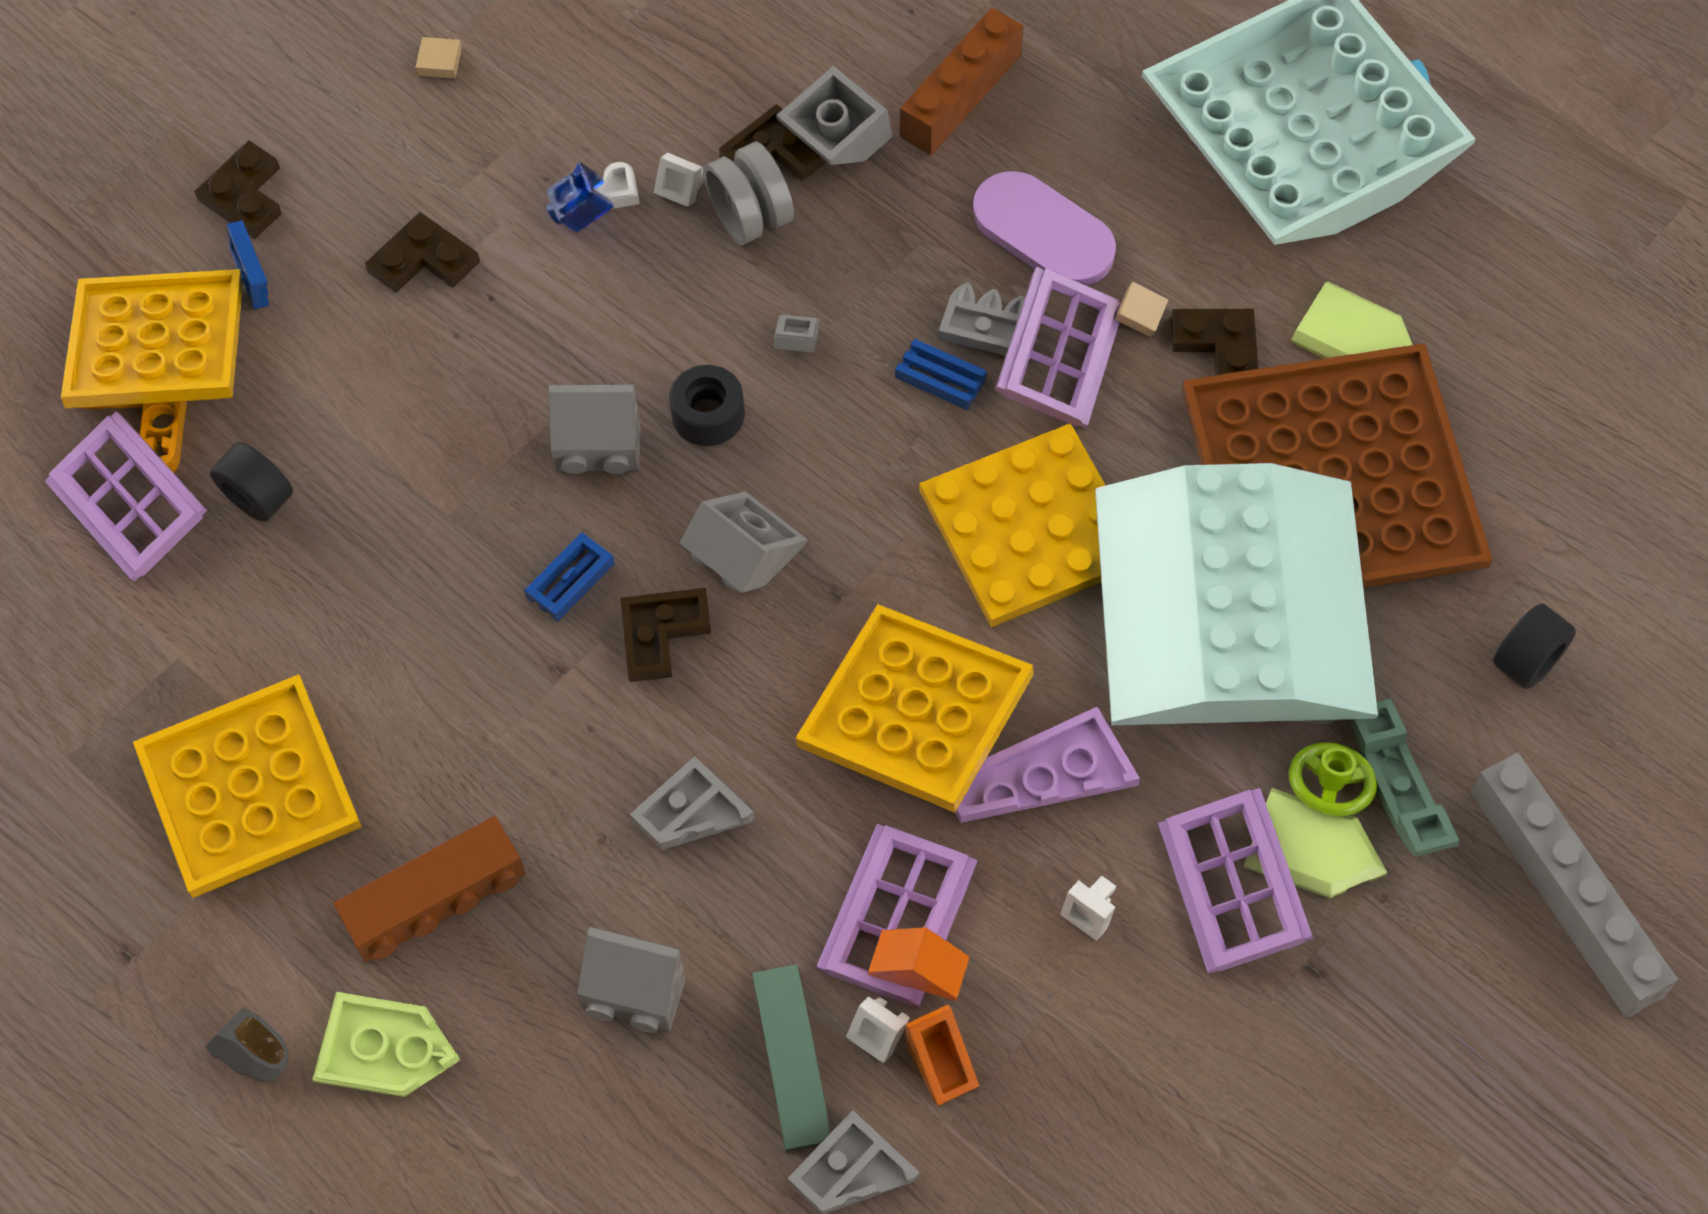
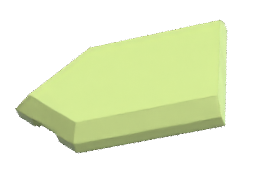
(1347, 325)
(1320, 849)
(381, 1046)

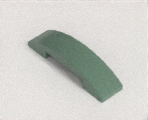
(1400, 785)
(791, 1057)

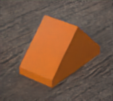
(919, 961)
(941, 1055)

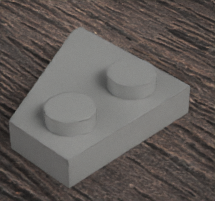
(690, 808)
(850, 1167)

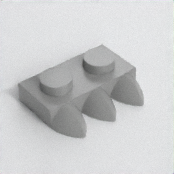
(980, 324)

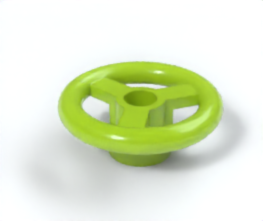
(1336, 768)

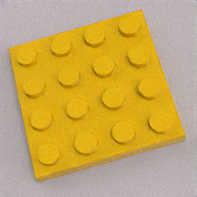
(153, 339)
(1022, 523)
(915, 707)
(246, 786)

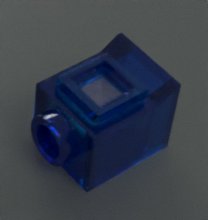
(576, 200)

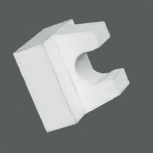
(678, 179)
(1090, 907)
(877, 1028)

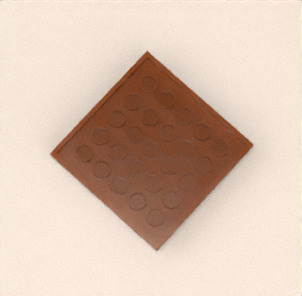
(1363, 422)

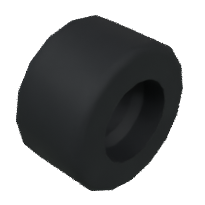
(707, 383)
(251, 481)
(1534, 646)

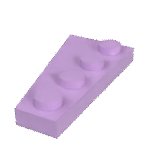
(1050, 768)

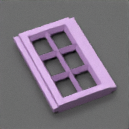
(1025, 335)
(96, 521)
(1274, 866)
(861, 894)

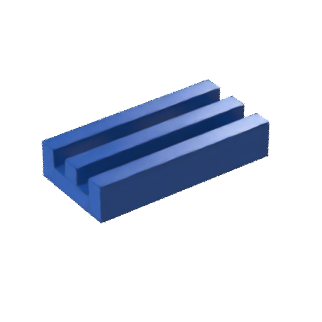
(247, 260)
(944, 368)
(578, 590)

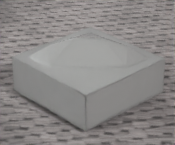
(796, 333)

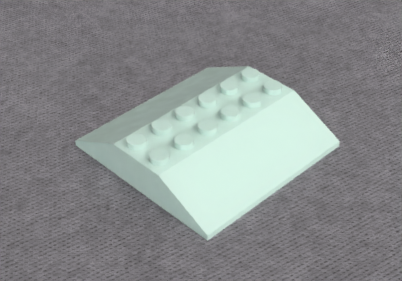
(1310, 116)
(1233, 597)

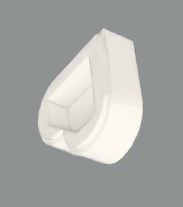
(619, 185)

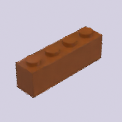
(961, 81)
(430, 889)

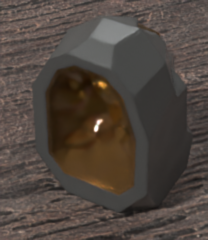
(250, 1047)

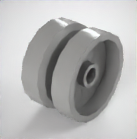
(748, 193)

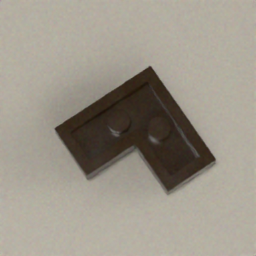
(779, 142)
(235, 193)
(418, 246)
(1221, 331)
(655, 618)

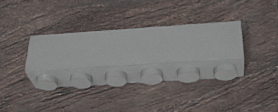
(1573, 885)

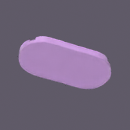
(1043, 227)

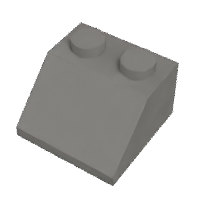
(838, 119)
(594, 428)
(741, 541)
(630, 980)

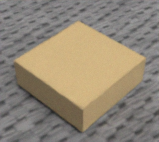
(438, 57)
(1141, 309)

